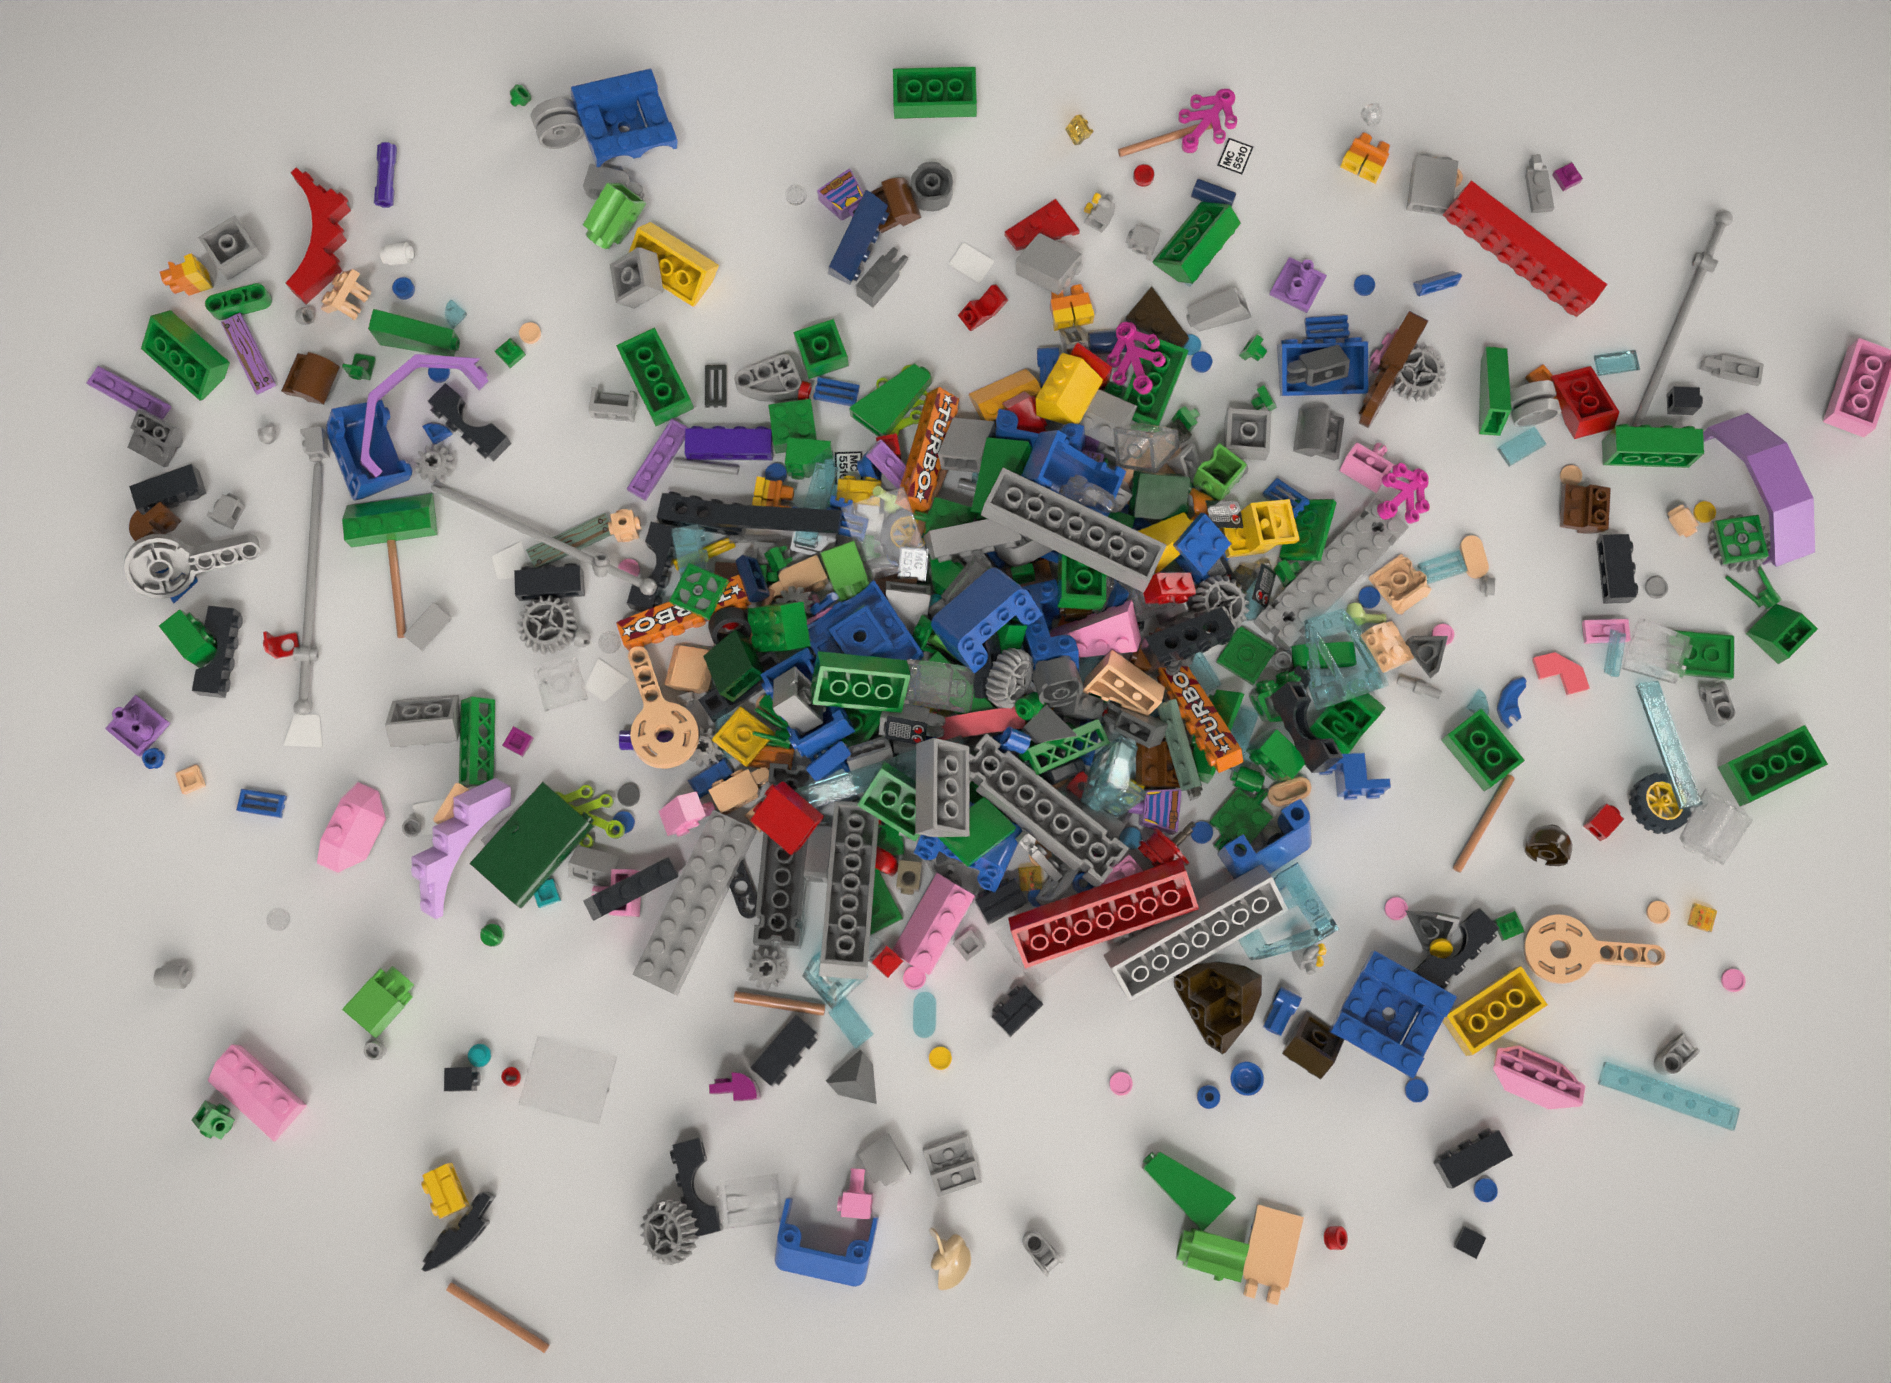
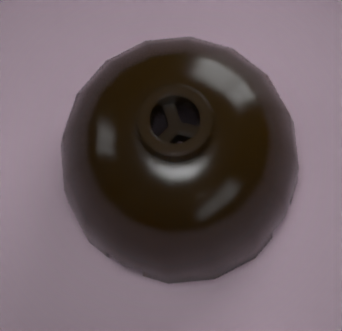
(1549, 844)

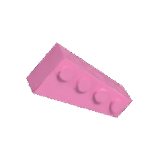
(1102, 632)

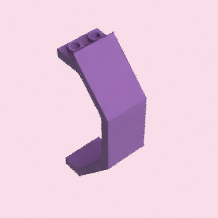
(475, 374)
(1778, 483)

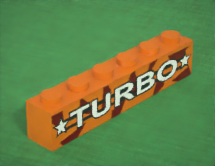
(923, 461)
(669, 620)
(1202, 719)

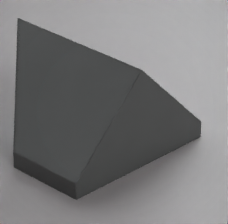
(1428, 652)
(1047, 727)
(1432, 926)
(855, 1079)

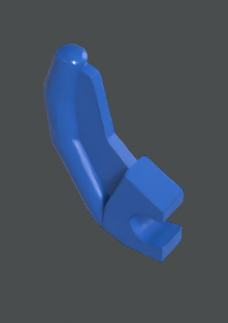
(1508, 701)

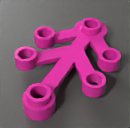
(1209, 117)
(1133, 356)
(1417, 481)

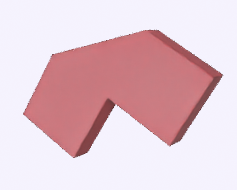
(1571, 674)

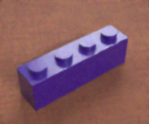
(728, 443)

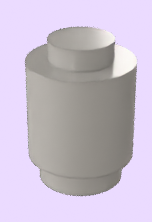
(172, 977)

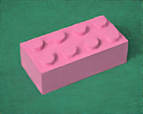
(1860, 388)

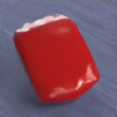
(886, 862)

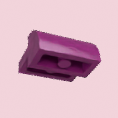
(742, 1087)

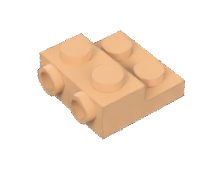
(1387, 646)

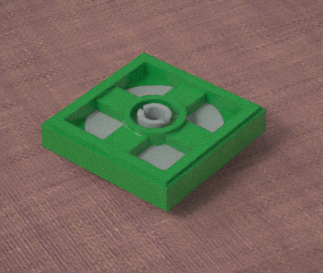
(1740, 539)
(698, 591)

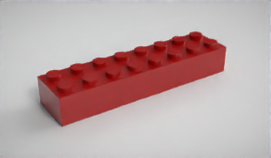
(1524, 249)
(1103, 913)

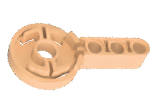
(658, 718)
(1580, 950)

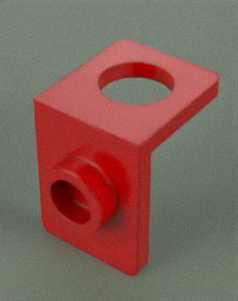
(273, 645)

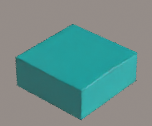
(547, 894)

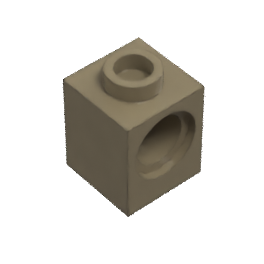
(908, 867)

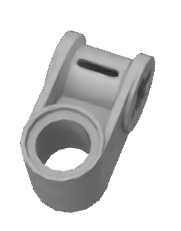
(1715, 699)
(1678, 1052)
(1042, 1253)

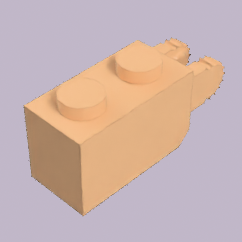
(804, 574)
(738, 790)

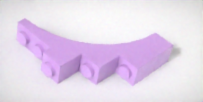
(451, 837)

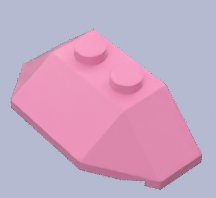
(352, 829)
(1537, 1078)

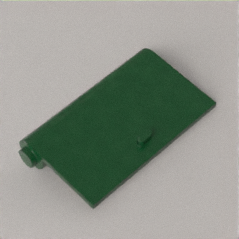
(545, 838)

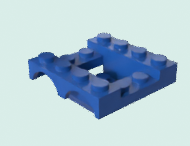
(612, 104)
(866, 613)
(1390, 985)

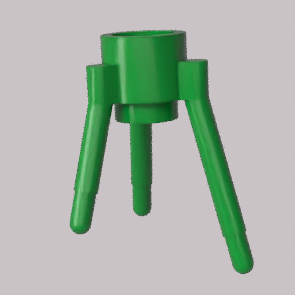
(1768, 596)
(781, 738)

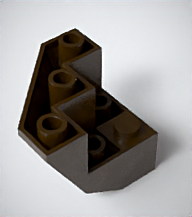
(1219, 1000)

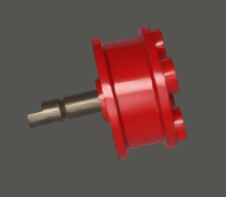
(1162, 849)

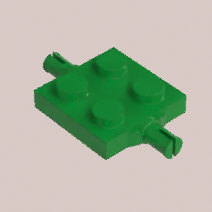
(944, 515)
(1240, 817)

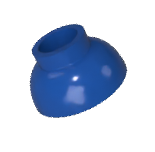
(868, 469)
(1247, 1078)

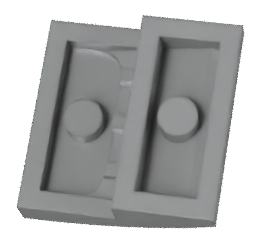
(952, 1165)

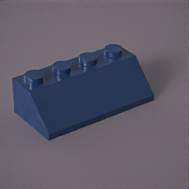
(858, 237)

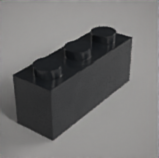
(168, 488)
(1616, 568)
(549, 581)
(785, 1051)
(1472, 1158)

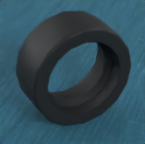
(726, 616)

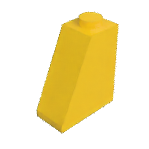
(1168, 533)

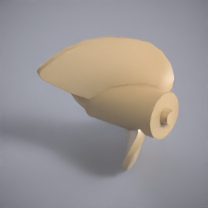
(951, 1260)

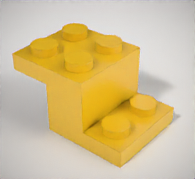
(1263, 528)

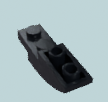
(993, 649)
(454, 1241)

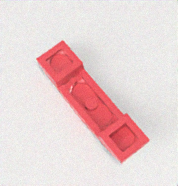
(981, 723)

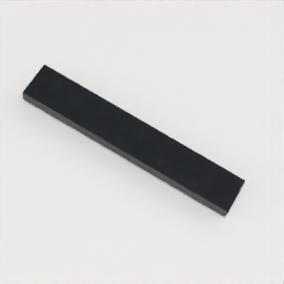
(776, 518)

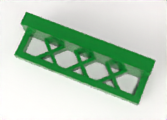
(469, 740)
(1044, 748)

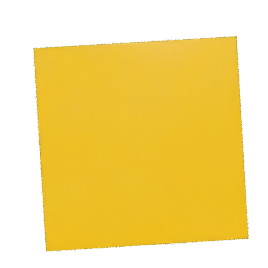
(737, 736)

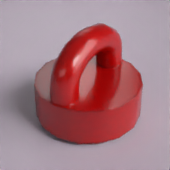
(1335, 1238)

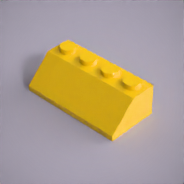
(682, 268)

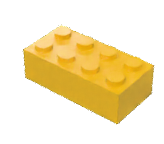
(1494, 1011)

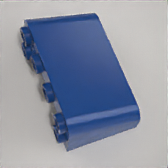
(1357, 377)
(1297, 839)

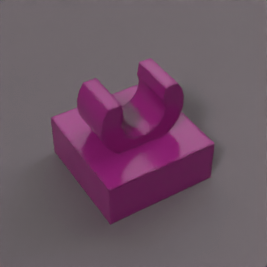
(1567, 176)
(518, 741)

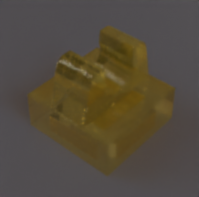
(1078, 130)

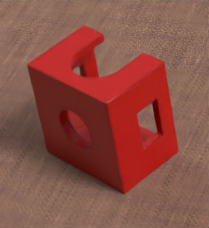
(1073, 785)

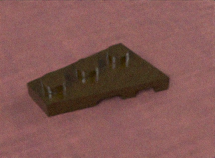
(1154, 318)

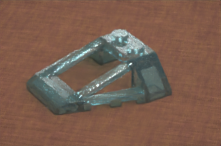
(1343, 687)
(1310, 905)

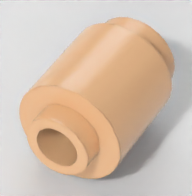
(1683, 521)

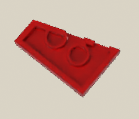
(1049, 221)

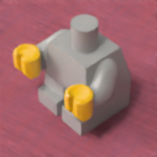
(1100, 215)
(1307, 958)

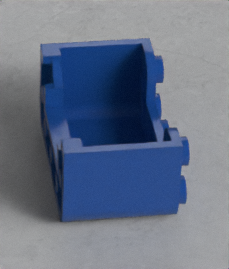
(1055, 461)
(980, 613)
(1037, 637)
(835, 723)
(991, 865)

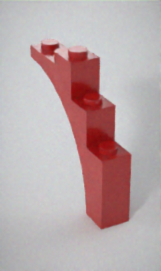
(319, 263)

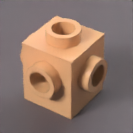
(625, 532)

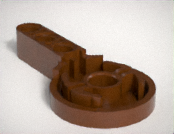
(1391, 365)

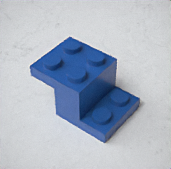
(1200, 548)
(1352, 778)

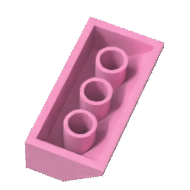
(933, 923)
(255, 1091)

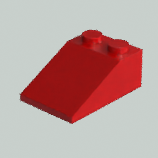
(1584, 402)

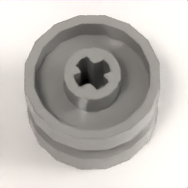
(556, 123)
(1534, 404)

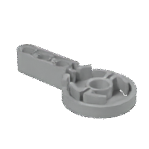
(180, 560)

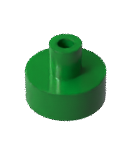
(519, 96)

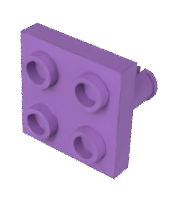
(1298, 284)
(137, 725)

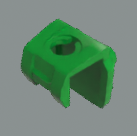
(1265, 689)

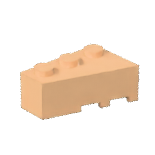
(1124, 683)

